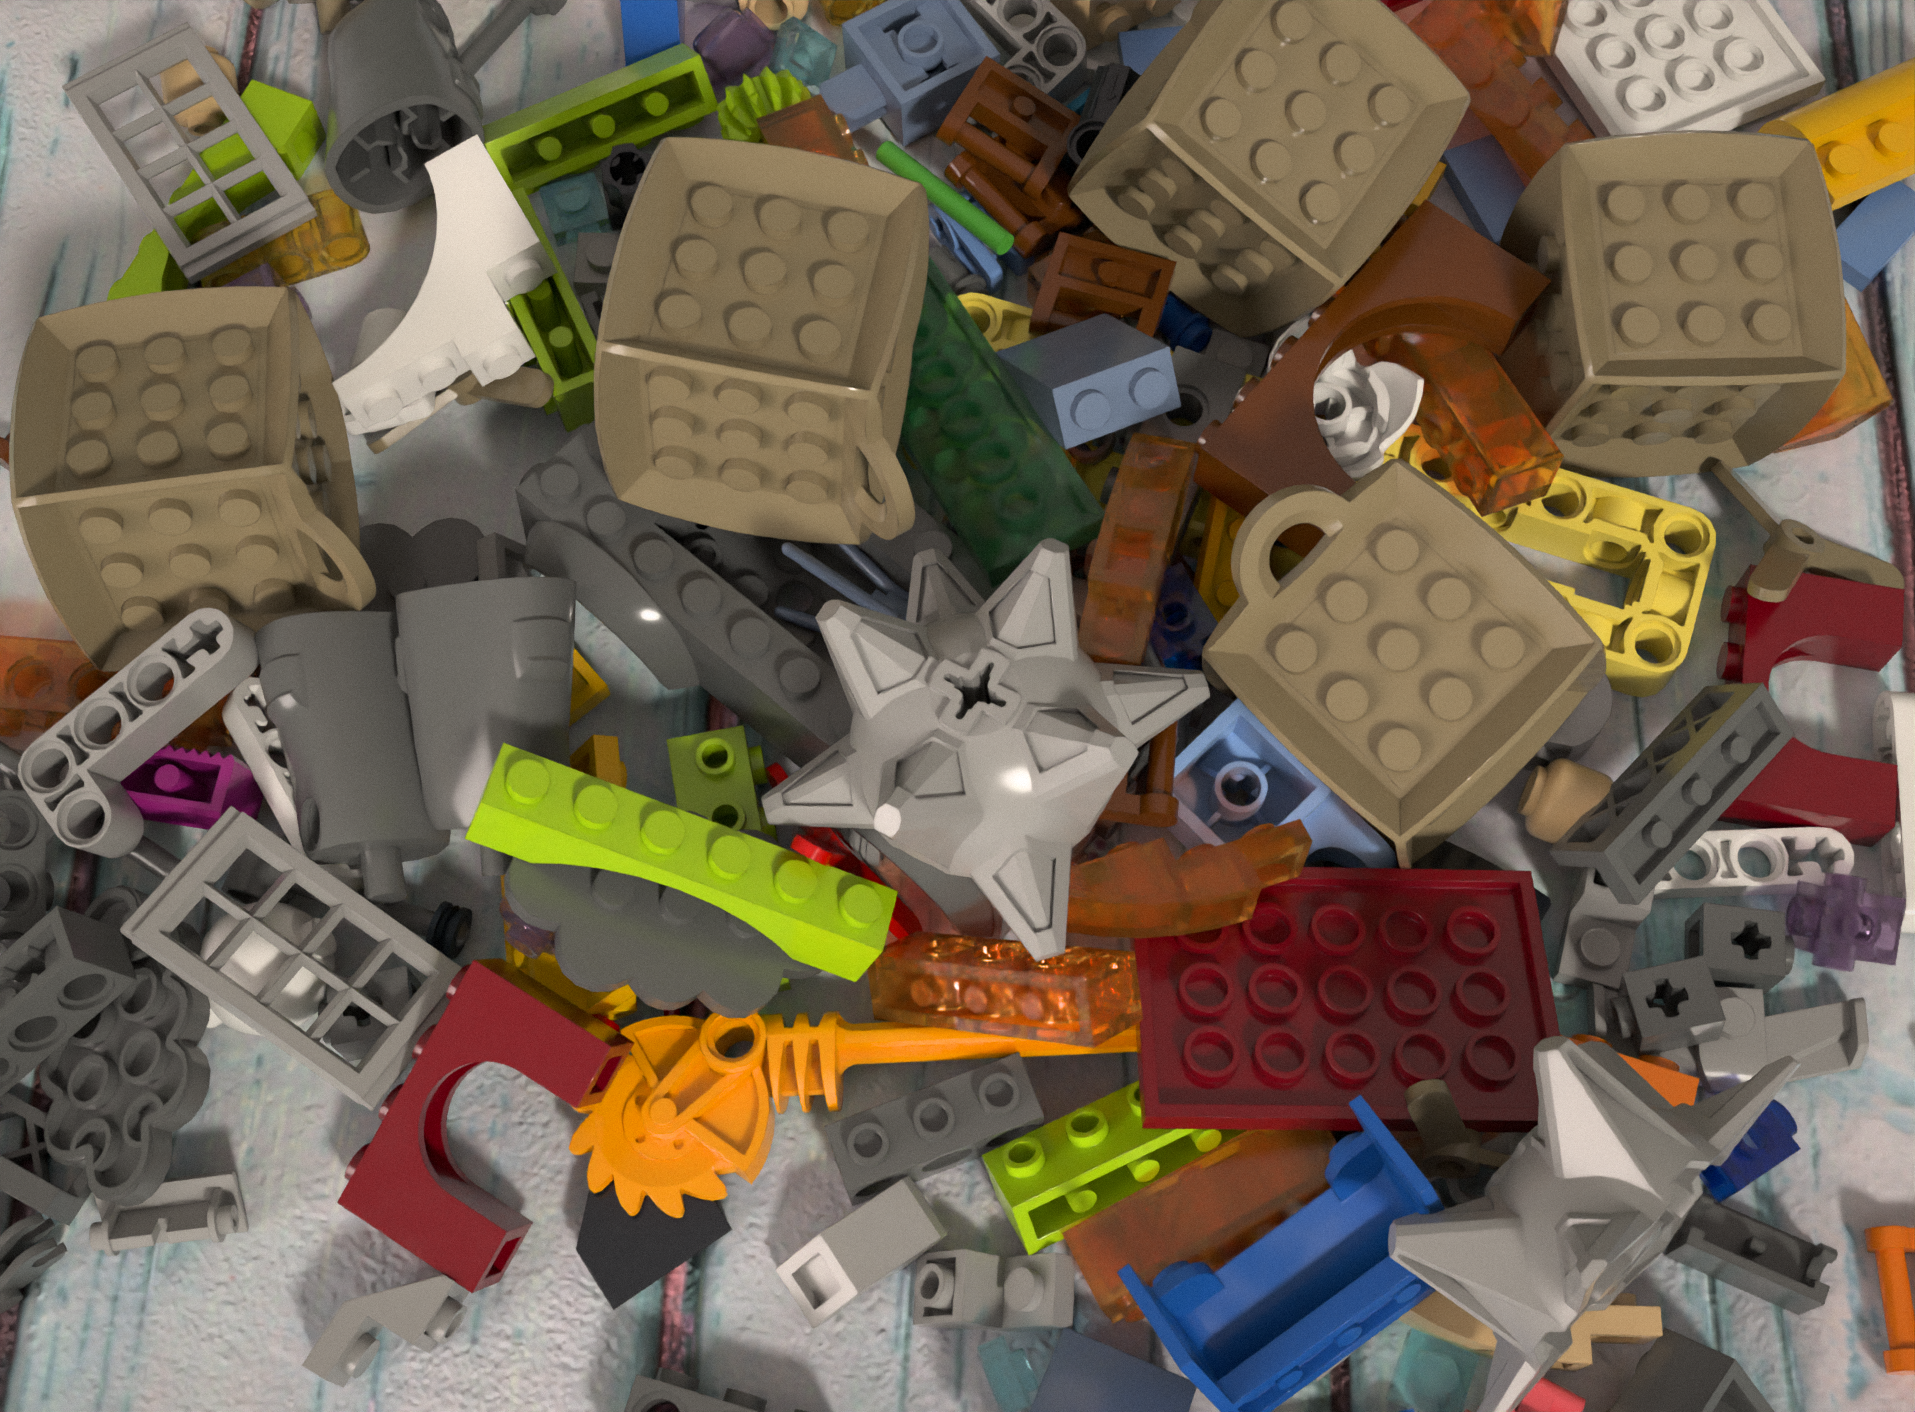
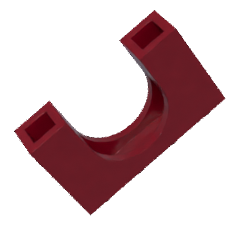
(1828, 624)
(407, 1175)

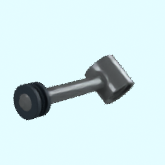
(444, 929)

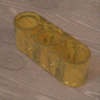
(311, 250)

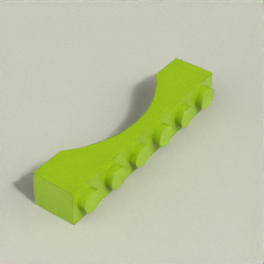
(295, 134)
(572, 818)

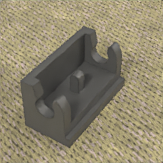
(1752, 1256)

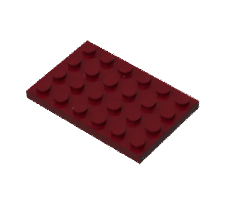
(1346, 994)

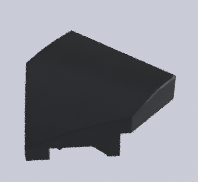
(637, 1250)

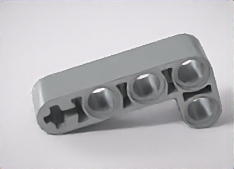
(222, 658)

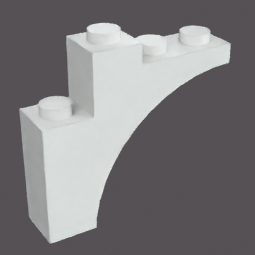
(460, 314)

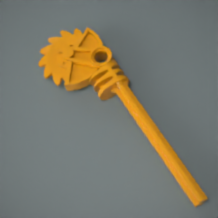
(692, 1114)

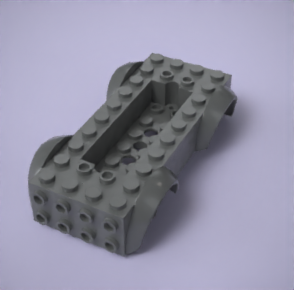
(702, 614)

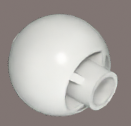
(259, 960)

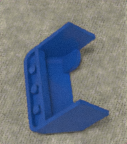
(1303, 1288)

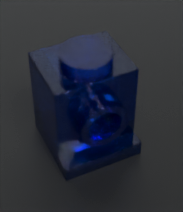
(1180, 644)
(1774, 1140)

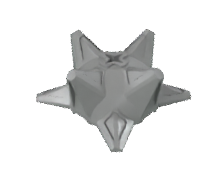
(982, 733)
(1575, 1204)

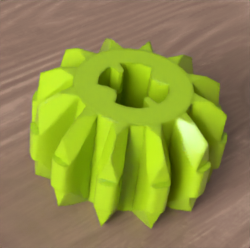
(756, 99)

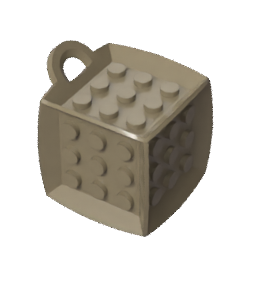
(1271, 152)
(1683, 299)
(763, 341)
(182, 466)
(1401, 653)

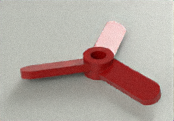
(832, 848)

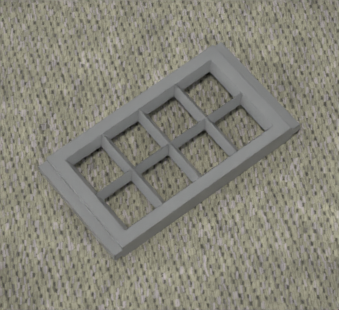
(244, 233)
(195, 877)

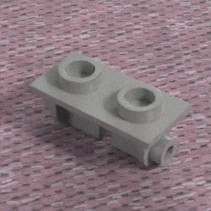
(176, 1213)

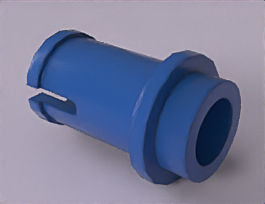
(1183, 326)

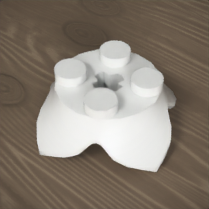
(1362, 406)

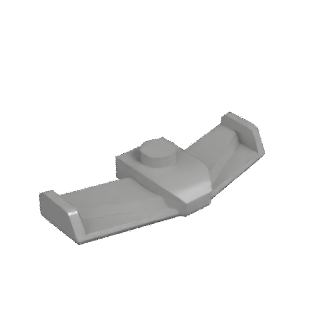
(1820, 1038)

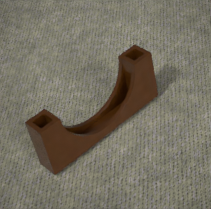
(1423, 279)

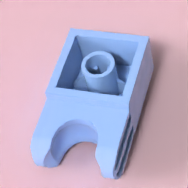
(1245, 755)

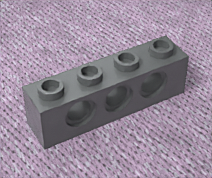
(1206, 394)

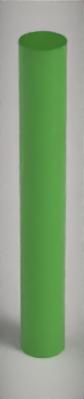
(946, 198)

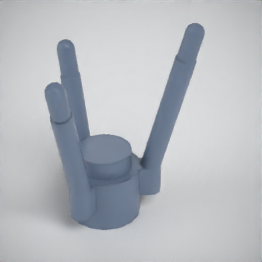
(891, 604)

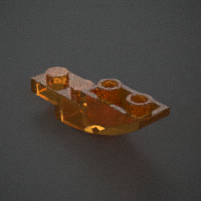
(1135, 549)
(1150, 894)

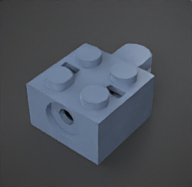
(906, 65)

